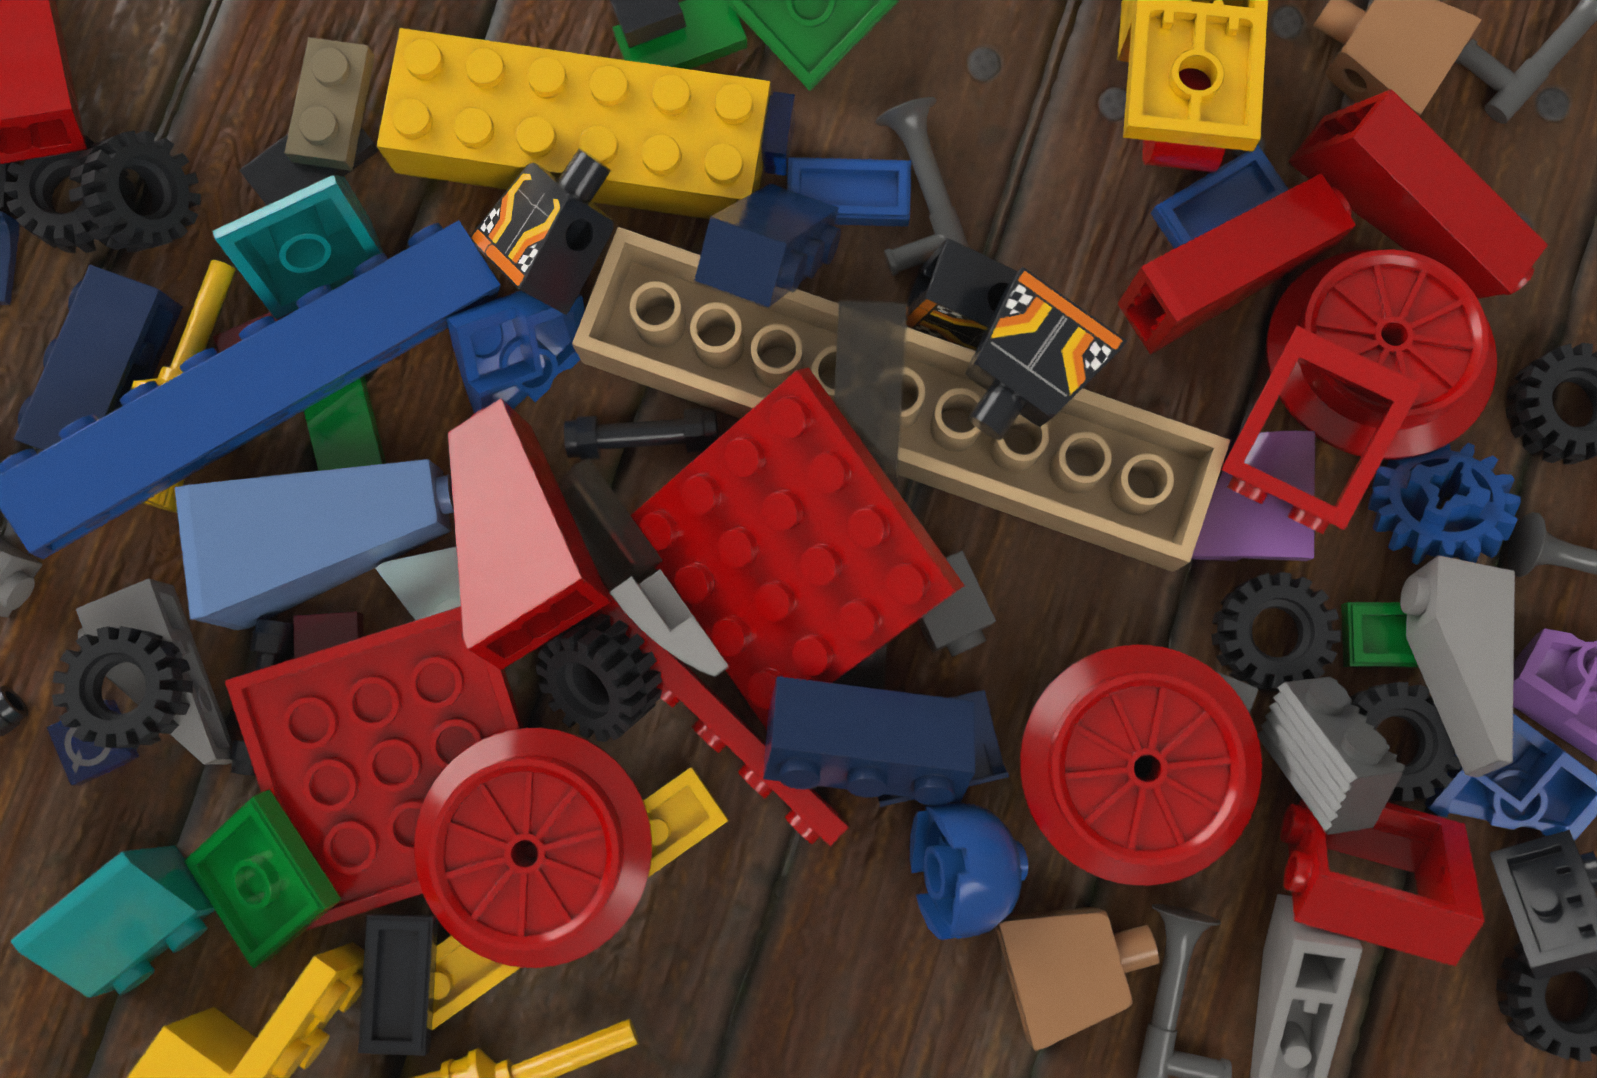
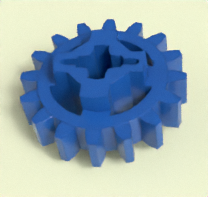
(1467, 525)

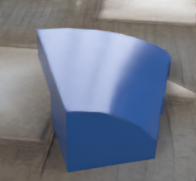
(513, 348)
(1536, 791)

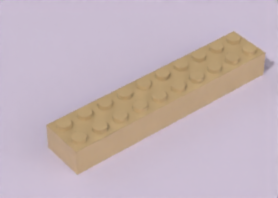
(1087, 472)

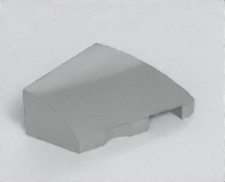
(668, 621)

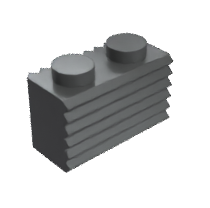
(1330, 754)

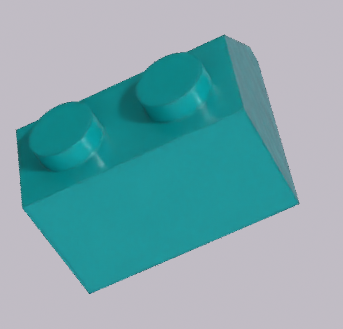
(301, 243)
(119, 922)

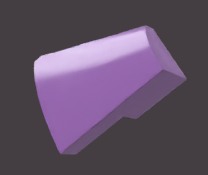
(1246, 529)
(1559, 687)

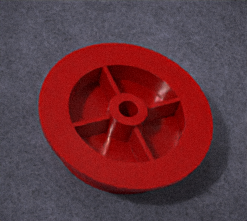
(1403, 316)
(1084, 751)
(587, 835)

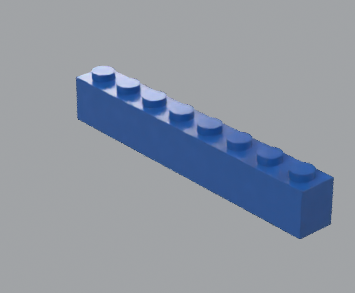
(242, 391)

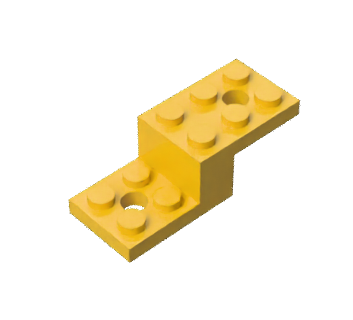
(1209, 35)
(220, 1048)

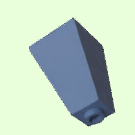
(292, 536)

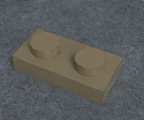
(330, 104)

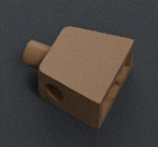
(1395, 47)
(1070, 969)

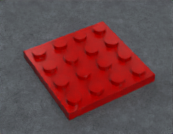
(794, 545)
(361, 738)

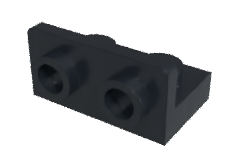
(1551, 902)

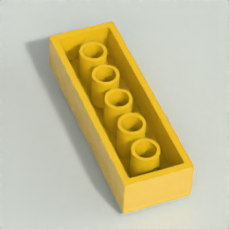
(493, 107)

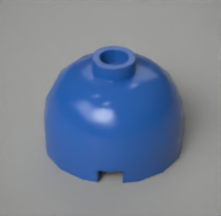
(968, 869)

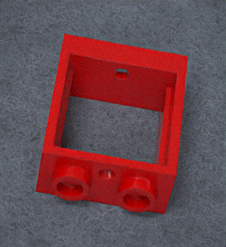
(1351, 370)
(1429, 925)

